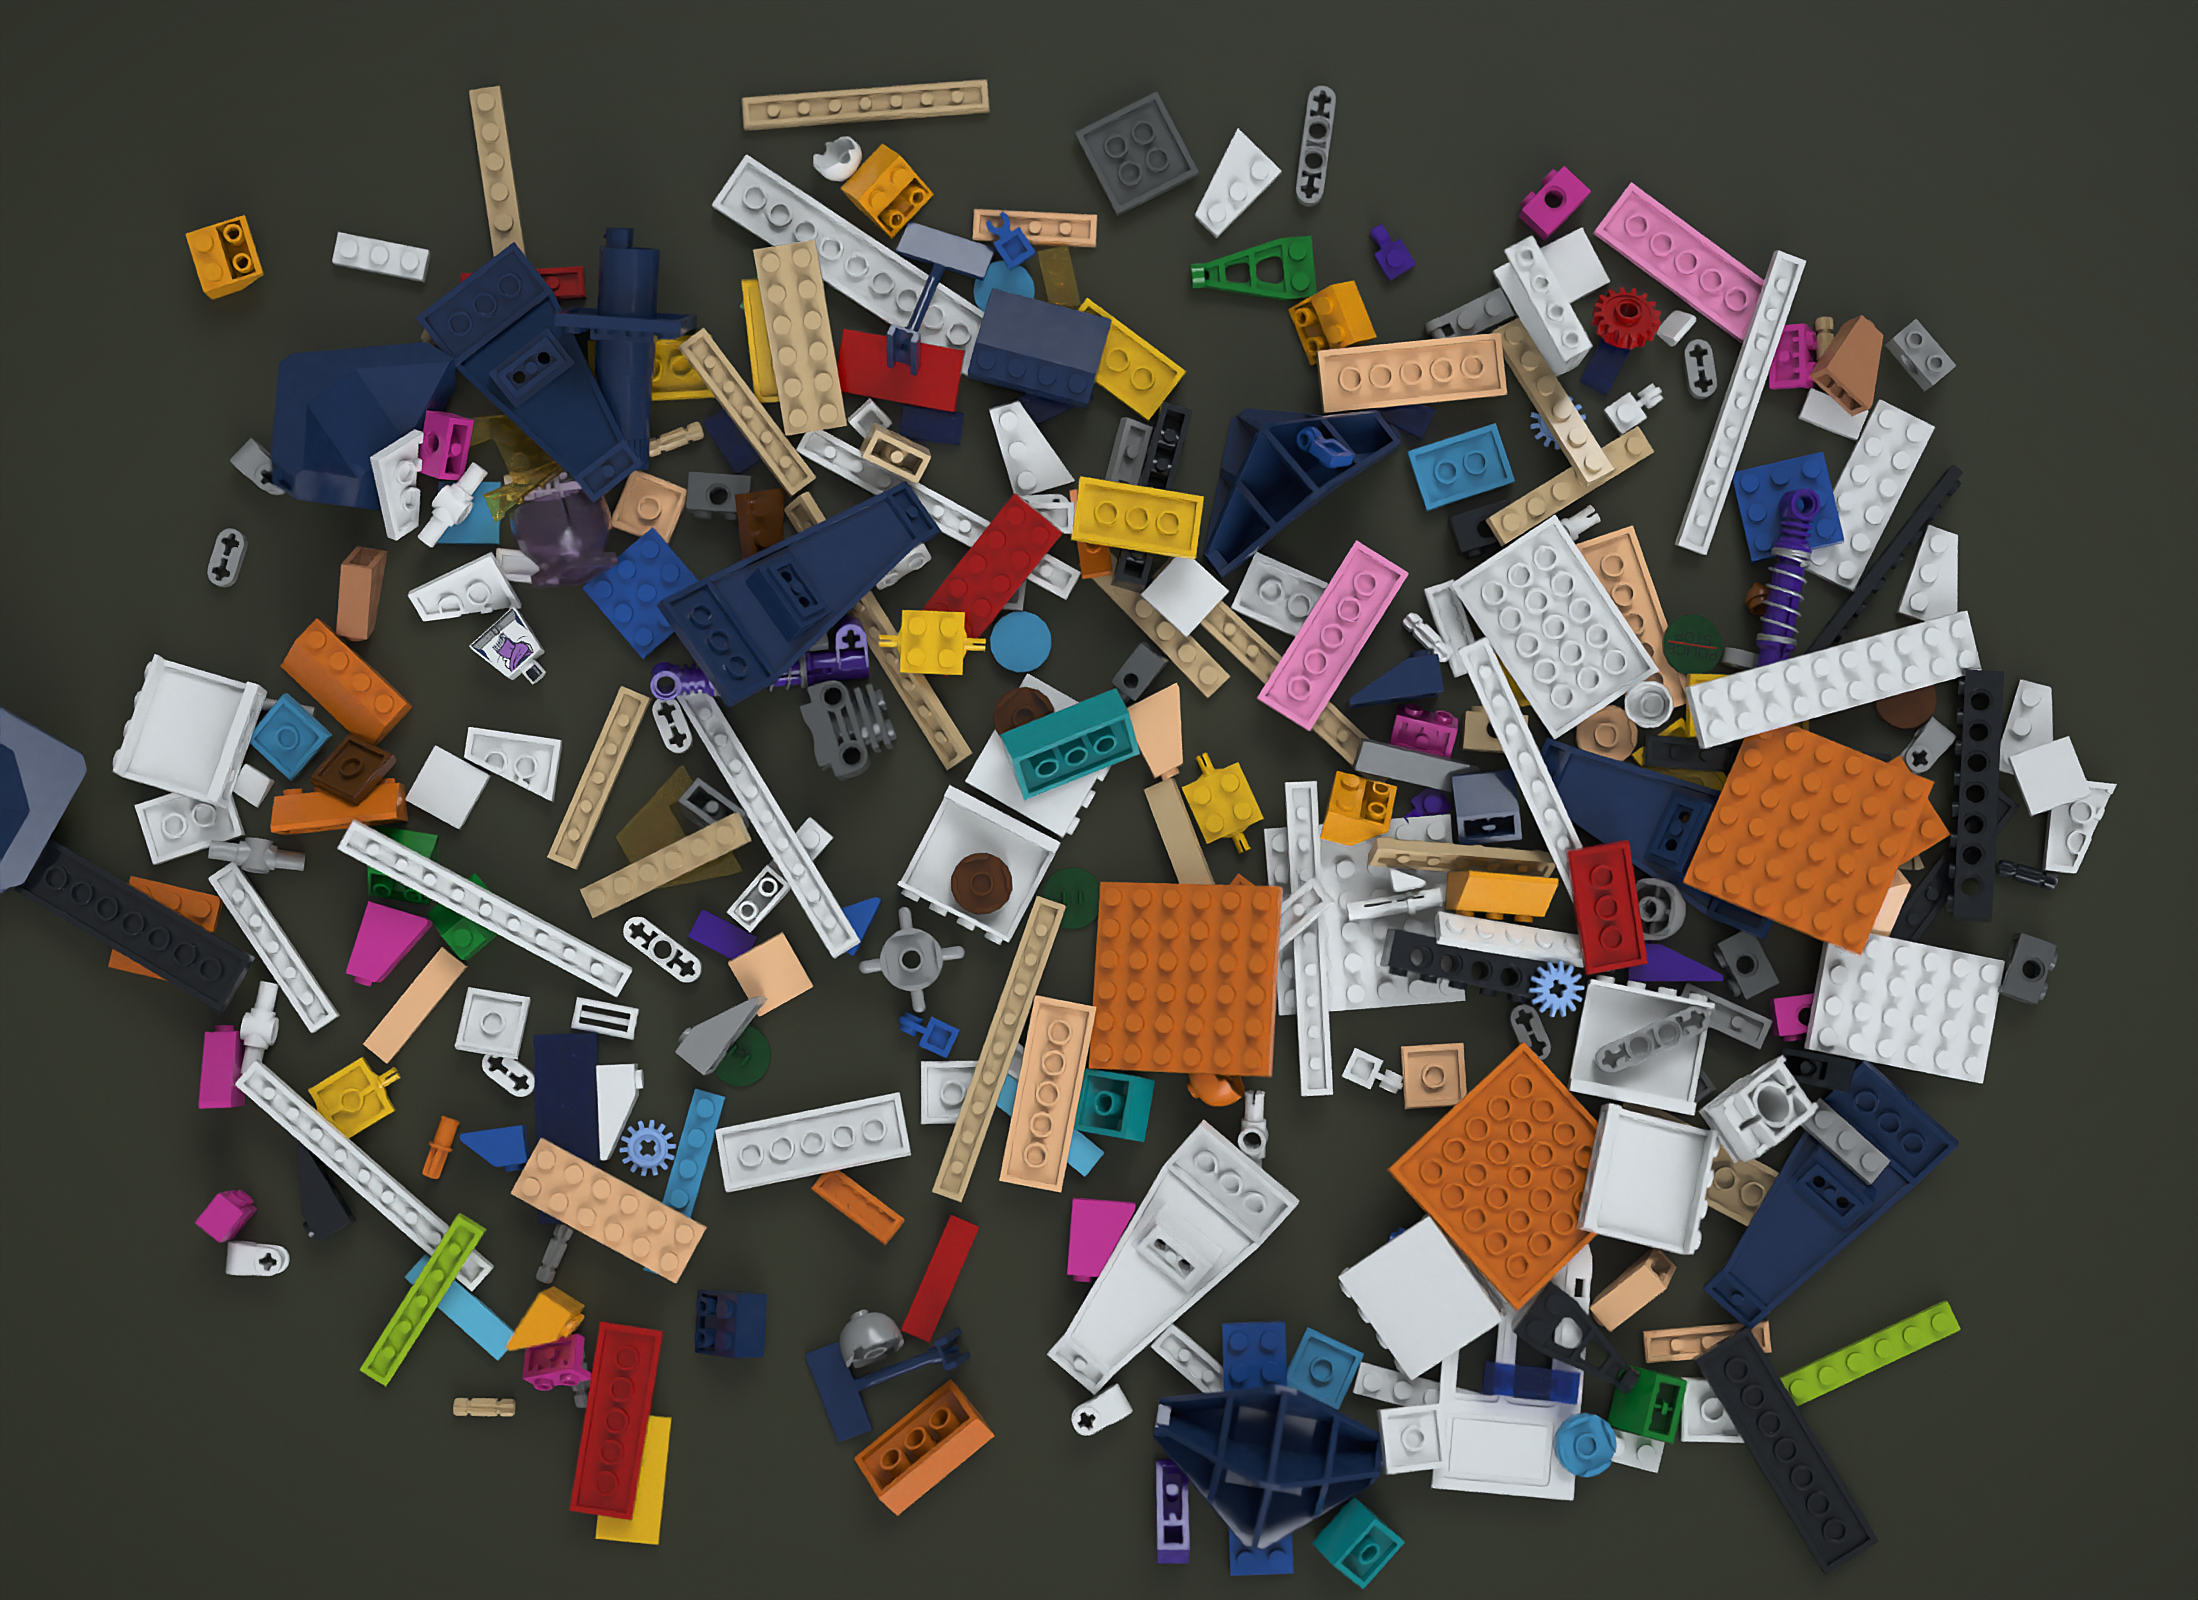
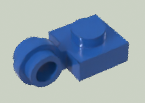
(1328, 451)
(936, 1036)

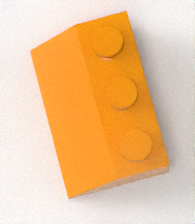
(1499, 895)
(548, 1319)

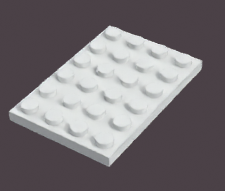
(1554, 627)
(1906, 1007)

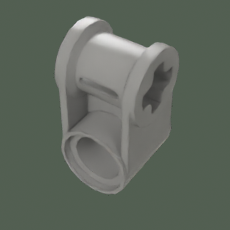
(255, 463)
(1928, 743)

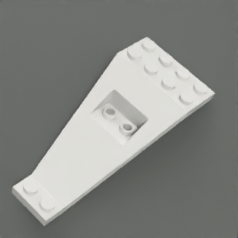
(1207, 1209)

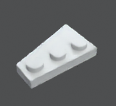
(1236, 184)
(1026, 453)
(395, 479)
(1933, 577)
(468, 589)
(2028, 723)
(517, 757)
(2072, 827)

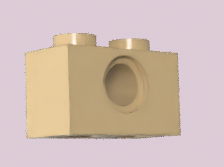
(895, 453)
(1474, 732)

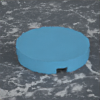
(1001, 278)
(1020, 642)
(1585, 1444)

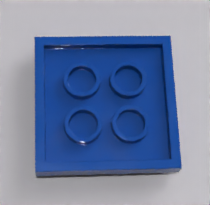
(1759, 495)
(636, 586)

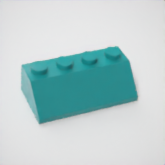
(1070, 743)

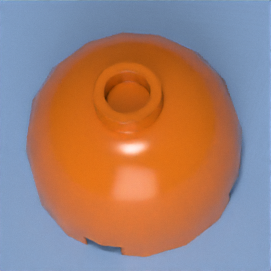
(1216, 1089)

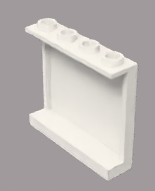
(1542, 306)
(189, 731)
(1051, 809)
(970, 827)
(1660, 1081)
(1648, 1180)
(1421, 1297)

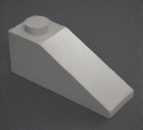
(711, 1040)

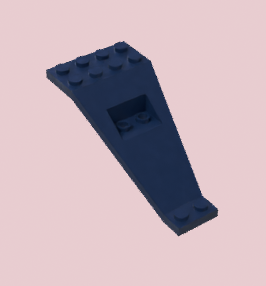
(499, 326)
(750, 623)
(1647, 809)
(1803, 1220)

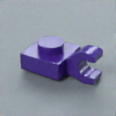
(1393, 257)
(1428, 803)

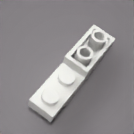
(771, 884)

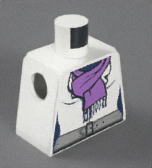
(511, 647)

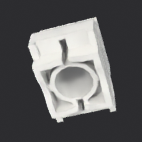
(1758, 1111)

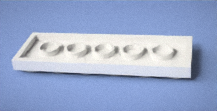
(1870, 491)
(813, 1142)

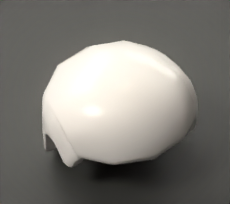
(840, 159)
(1649, 704)

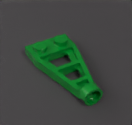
(1297, 269)

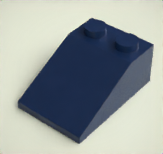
(1410, 680)

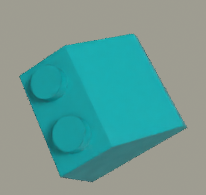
(1114, 1105)
(1358, 1542)

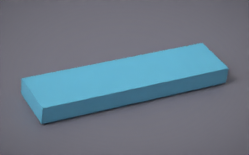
(1082, 1152)
(470, 1314)

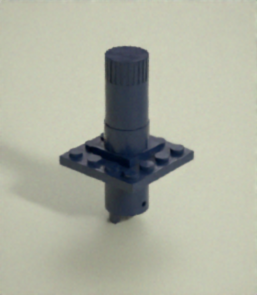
(627, 333)

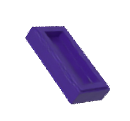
(721, 935)

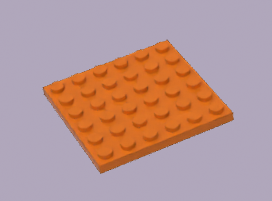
(1809, 834)
(1186, 978)
(1507, 1175)

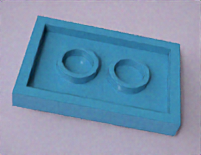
(1460, 467)

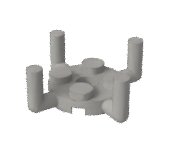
(892, 959)

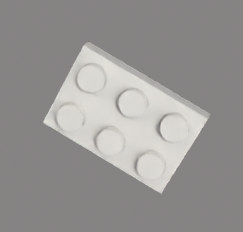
(1277, 594)
(184, 825)

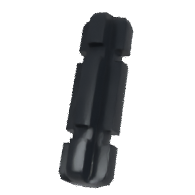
(2027, 874)

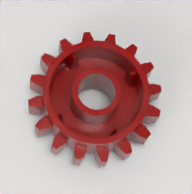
(1626, 318)

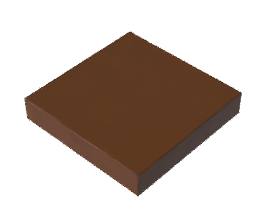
(353, 769)

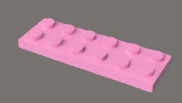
(1682, 260)
(1332, 636)

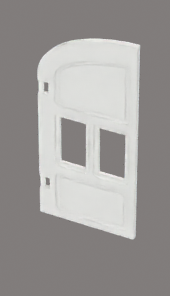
(1505, 1440)

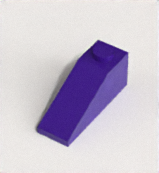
(1669, 966)
(1171, 1513)

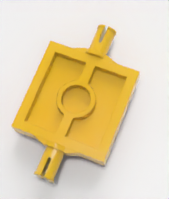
(932, 642)
(1222, 803)
(354, 1097)

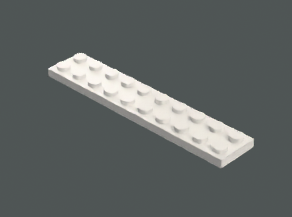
(847, 256)
(1832, 679)

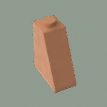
(1851, 365)
(360, 592)

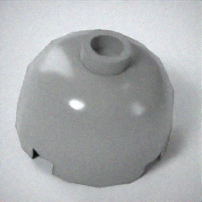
(1660, 908)
(868, 1338)

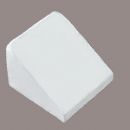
(1675, 327)
(252, 785)
(1401, 881)

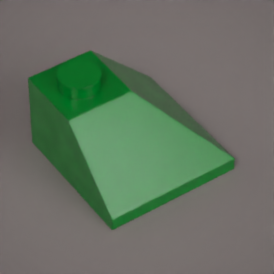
(460, 932)

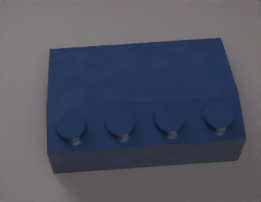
(1039, 348)

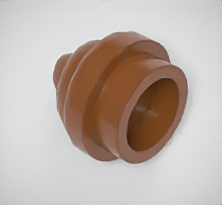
(1755, 598)

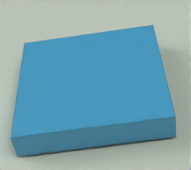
(479, 525)
(289, 737)
(1323, 1368)

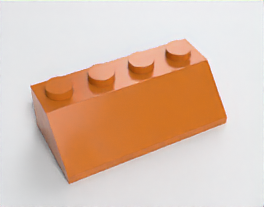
(345, 683)
(323, 811)
(923, 1447)

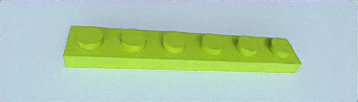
(422, 1299)
(1870, 1353)

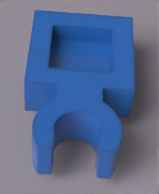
(1012, 245)

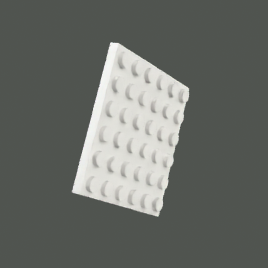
(1357, 947)

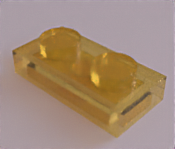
(1059, 277)

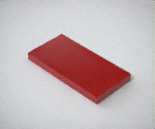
(865, 372)
(1606, 907)

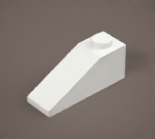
(617, 1095)

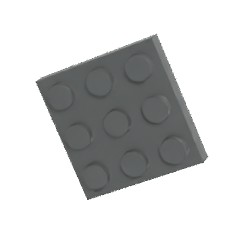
(1136, 153)

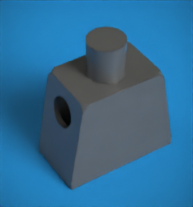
(1146, 664)

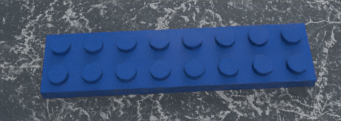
(1255, 1359)

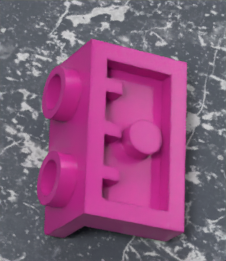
(1793, 358)
(1424, 730)
(555, 1363)

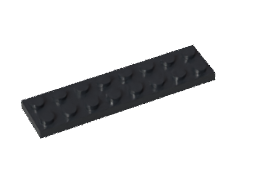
(136, 925)
(1785, 1449)

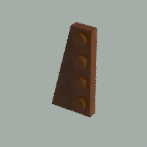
(760, 519)

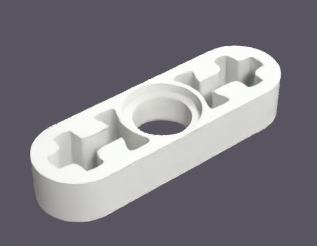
(649, 928)

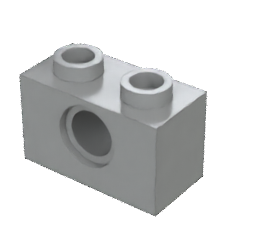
(1920, 355)

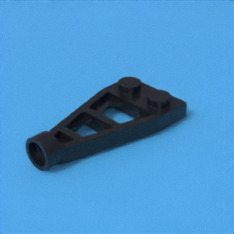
(1546, 1315)

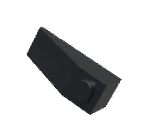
(320, 1198)

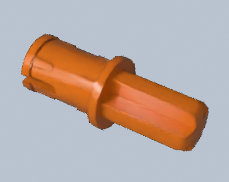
(440, 1147)

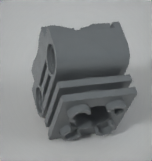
(846, 727)

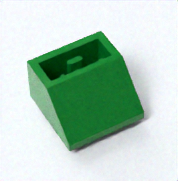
(387, 887)
(1650, 1406)

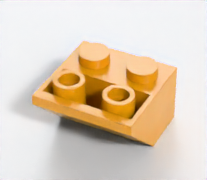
(887, 190)
(225, 257)
(1332, 320)
(1357, 809)

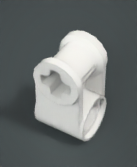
(251, 1258)
(1106, 1406)

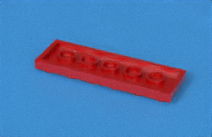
(996, 566)
(616, 1420)

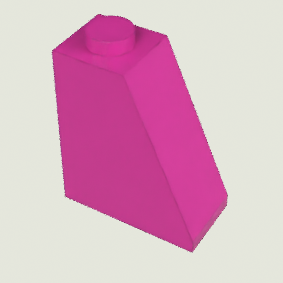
(384, 941)
(221, 1069)
(1094, 1234)

